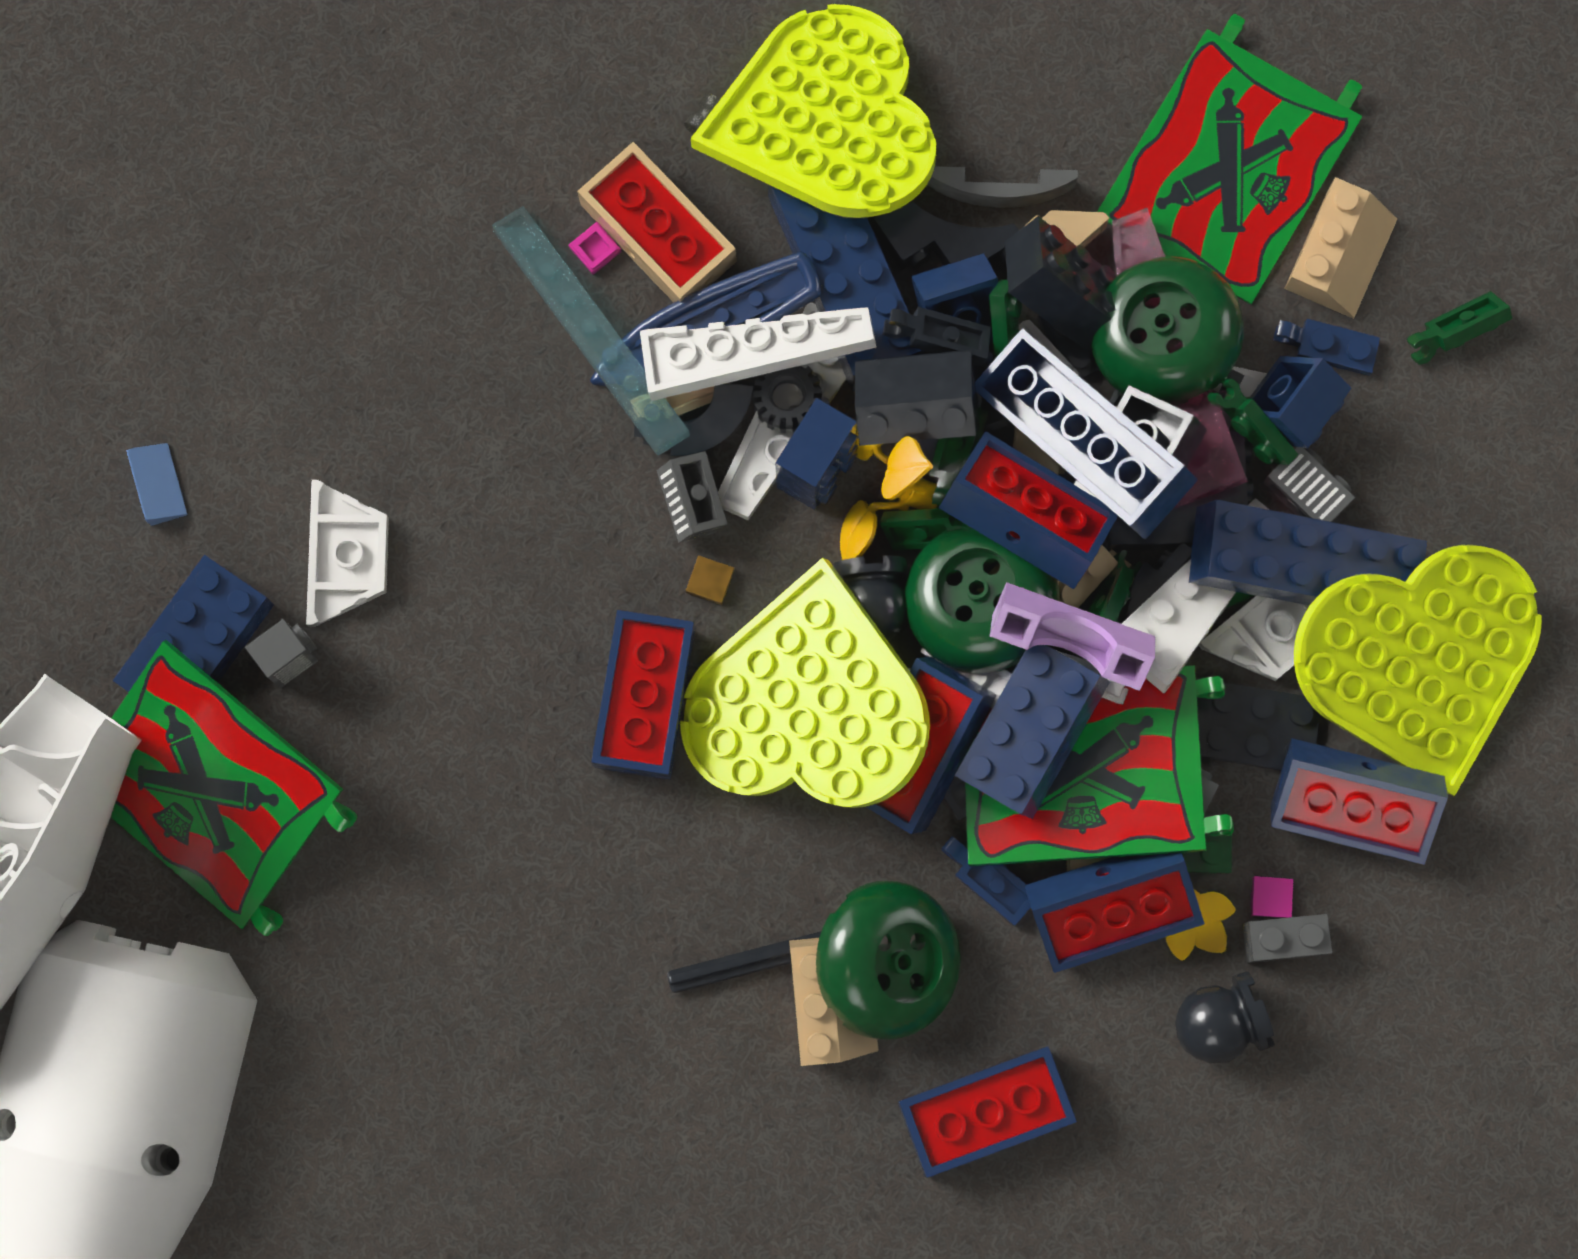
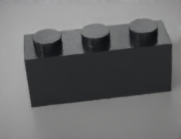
(916, 397)

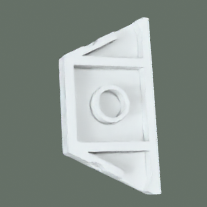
(344, 554)
(1259, 636)

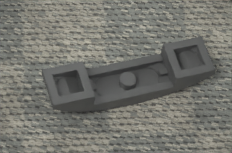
(1050, 185)

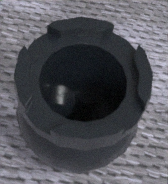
(879, 591)
(1221, 1022)

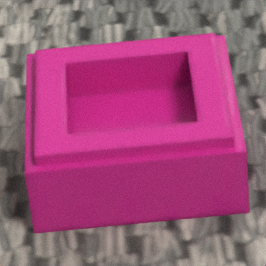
(595, 248)
(1271, 897)

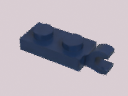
(1334, 344)
(991, 883)

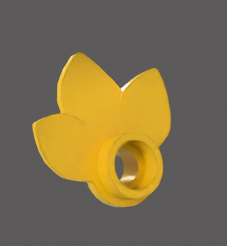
(1209, 936)

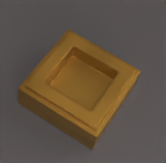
(710, 580)

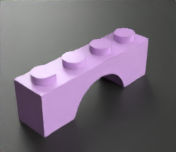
(1111, 647)

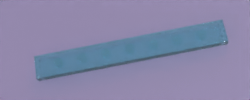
(589, 330)

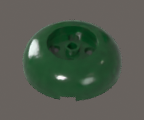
(1209, 339)
(934, 603)
(852, 958)

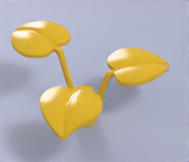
(901, 480)

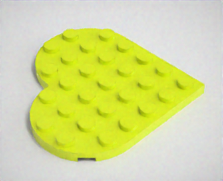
(826, 115)
(1423, 659)
(807, 700)

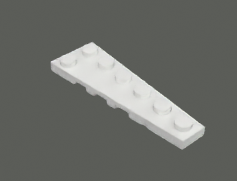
(707, 357)
(753, 466)
(1179, 619)

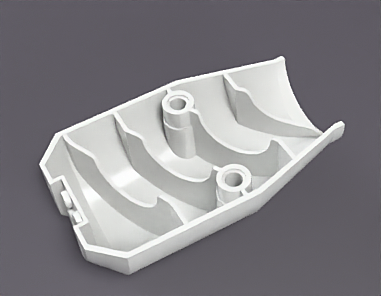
(56, 798)
(105, 1074)

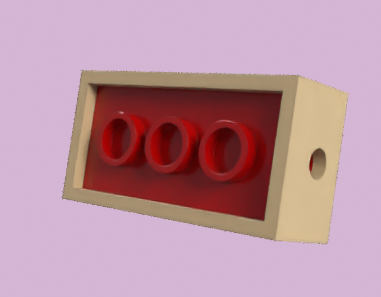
(656, 224)

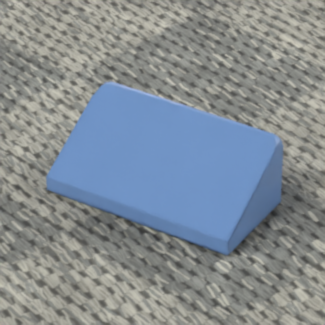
(156, 483)

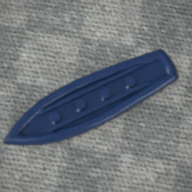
(761, 293)

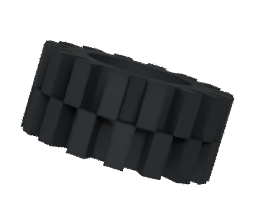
(779, 417)

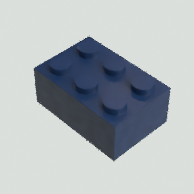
(816, 455)

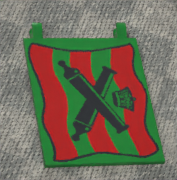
(1233, 160)
(217, 789)
(1120, 793)

